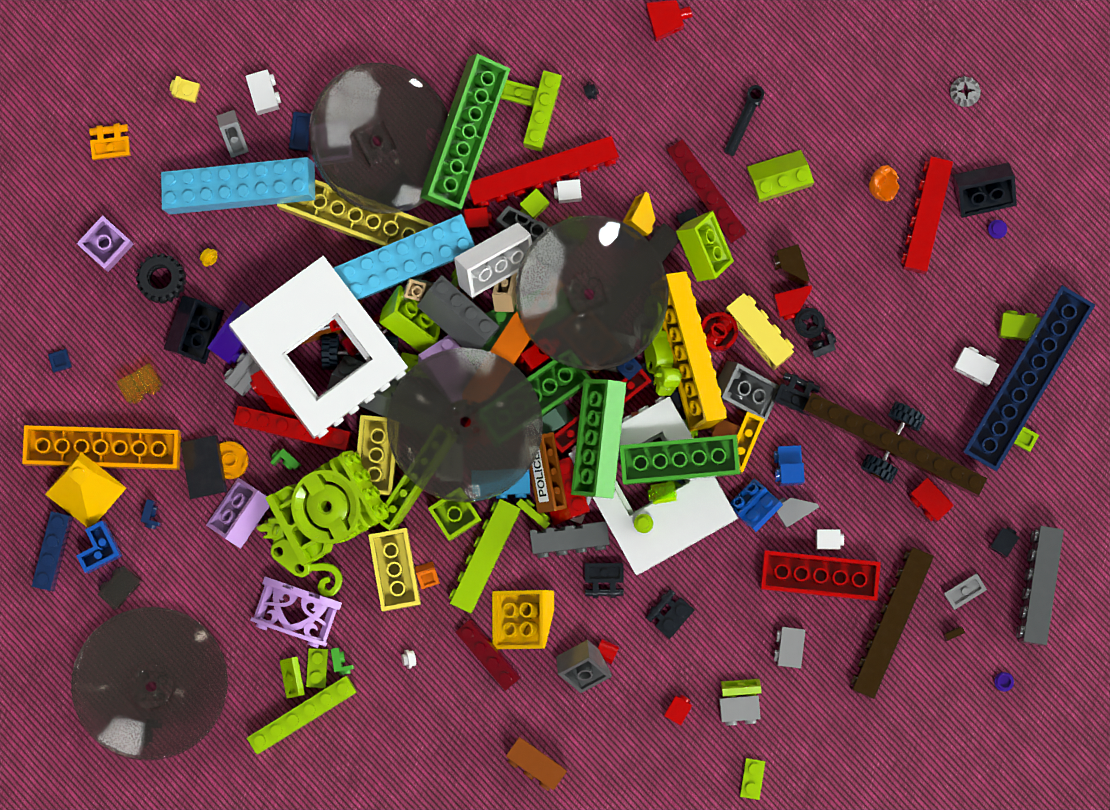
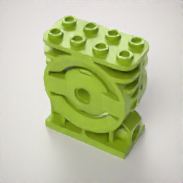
(304, 509)

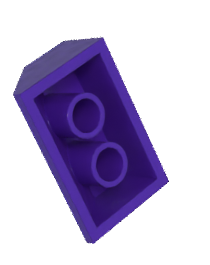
(225, 343)

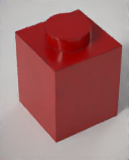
(478, 218)
(678, 709)

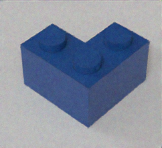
(790, 466)
(103, 550)

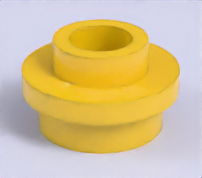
(208, 257)

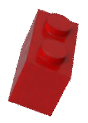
(930, 500)

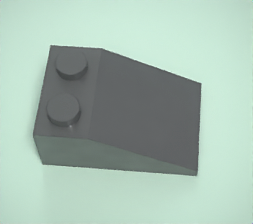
(746, 390)

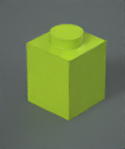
(534, 204)

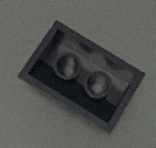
(985, 189)
(193, 329)

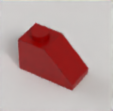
(790, 302)

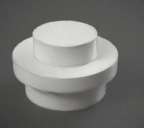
(408, 659)

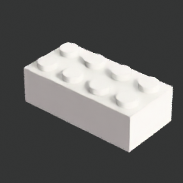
(492, 260)

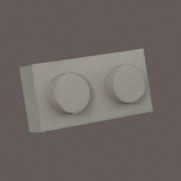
(965, 591)

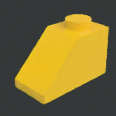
(641, 215)

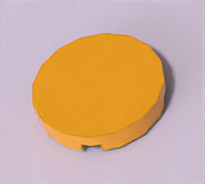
(234, 459)

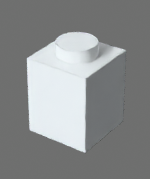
(568, 191)
(829, 539)

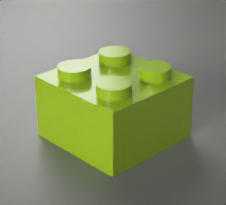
(454, 517)

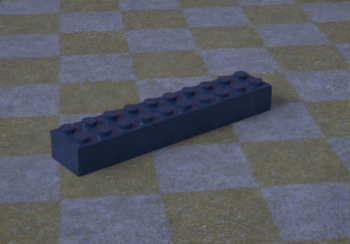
(1028, 378)

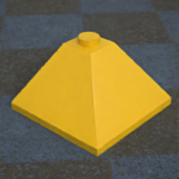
(85, 490)
(521, 618)

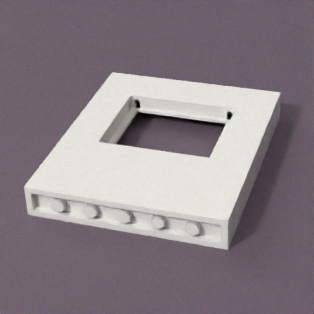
(296, 314)
(676, 525)

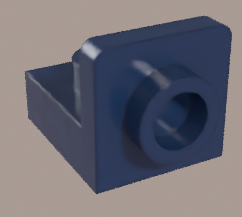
(629, 369)
(150, 510)

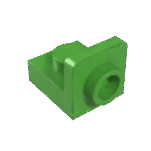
(289, 461)
(339, 658)

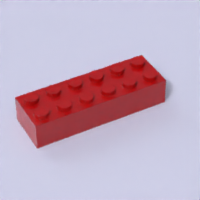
(820, 575)

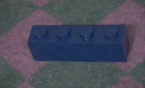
(52, 551)

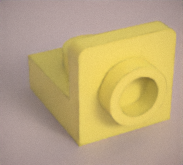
(184, 89)

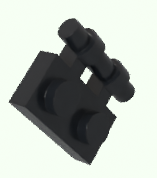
(792, 398)
(604, 573)
(674, 617)

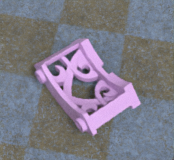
(320, 605)

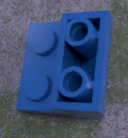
(755, 505)

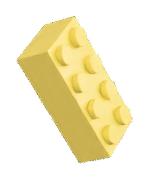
(759, 331)
(376, 453)
(394, 569)

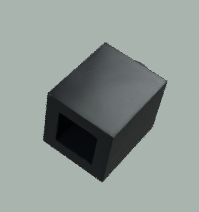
(1004, 541)

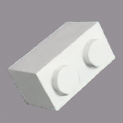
(262, 92)
(976, 366)

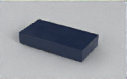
(300, 132)

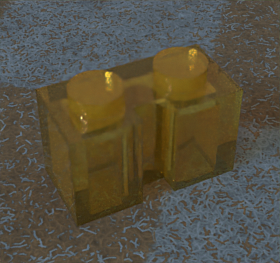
(139, 384)

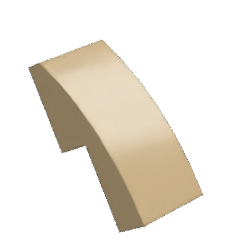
(416, 289)

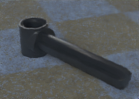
(744, 120)

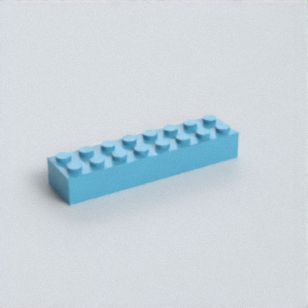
(238, 185)
(406, 258)

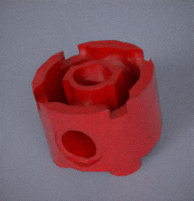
(720, 331)

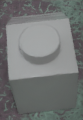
(232, 133)
(794, 510)

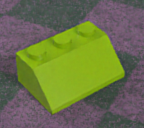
(780, 176)
(705, 246)
(408, 321)

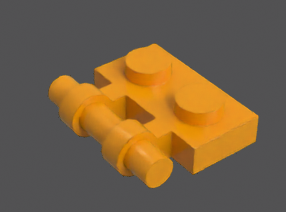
(109, 147)

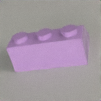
(239, 513)

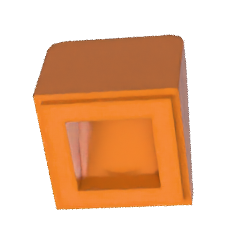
(427, 575)

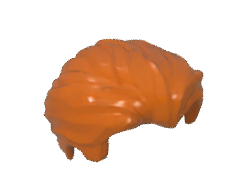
(884, 183)

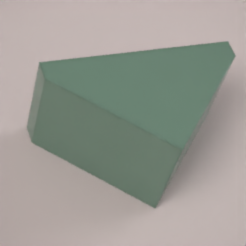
(556, 419)

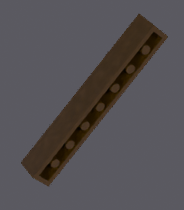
(892, 622)

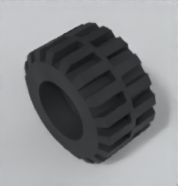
(149, 267)

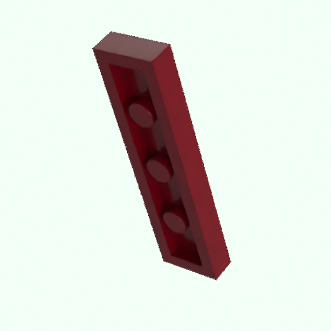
(488, 654)

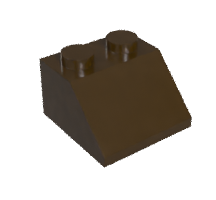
(791, 265)

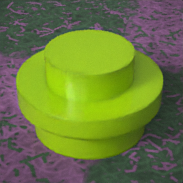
(643, 523)

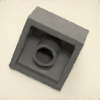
(583, 666)

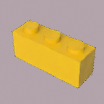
(747, 436)

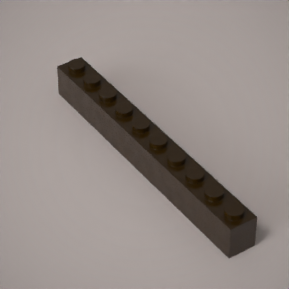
(895, 445)

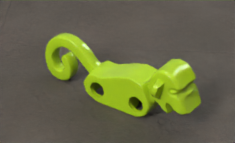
(662, 361)
(291, 562)

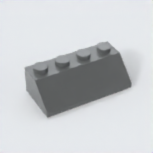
(457, 315)

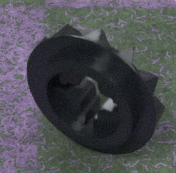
(818, 320)

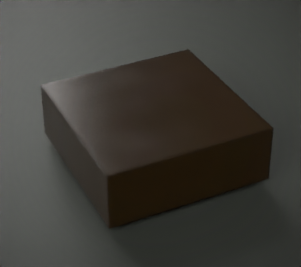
(953, 633)

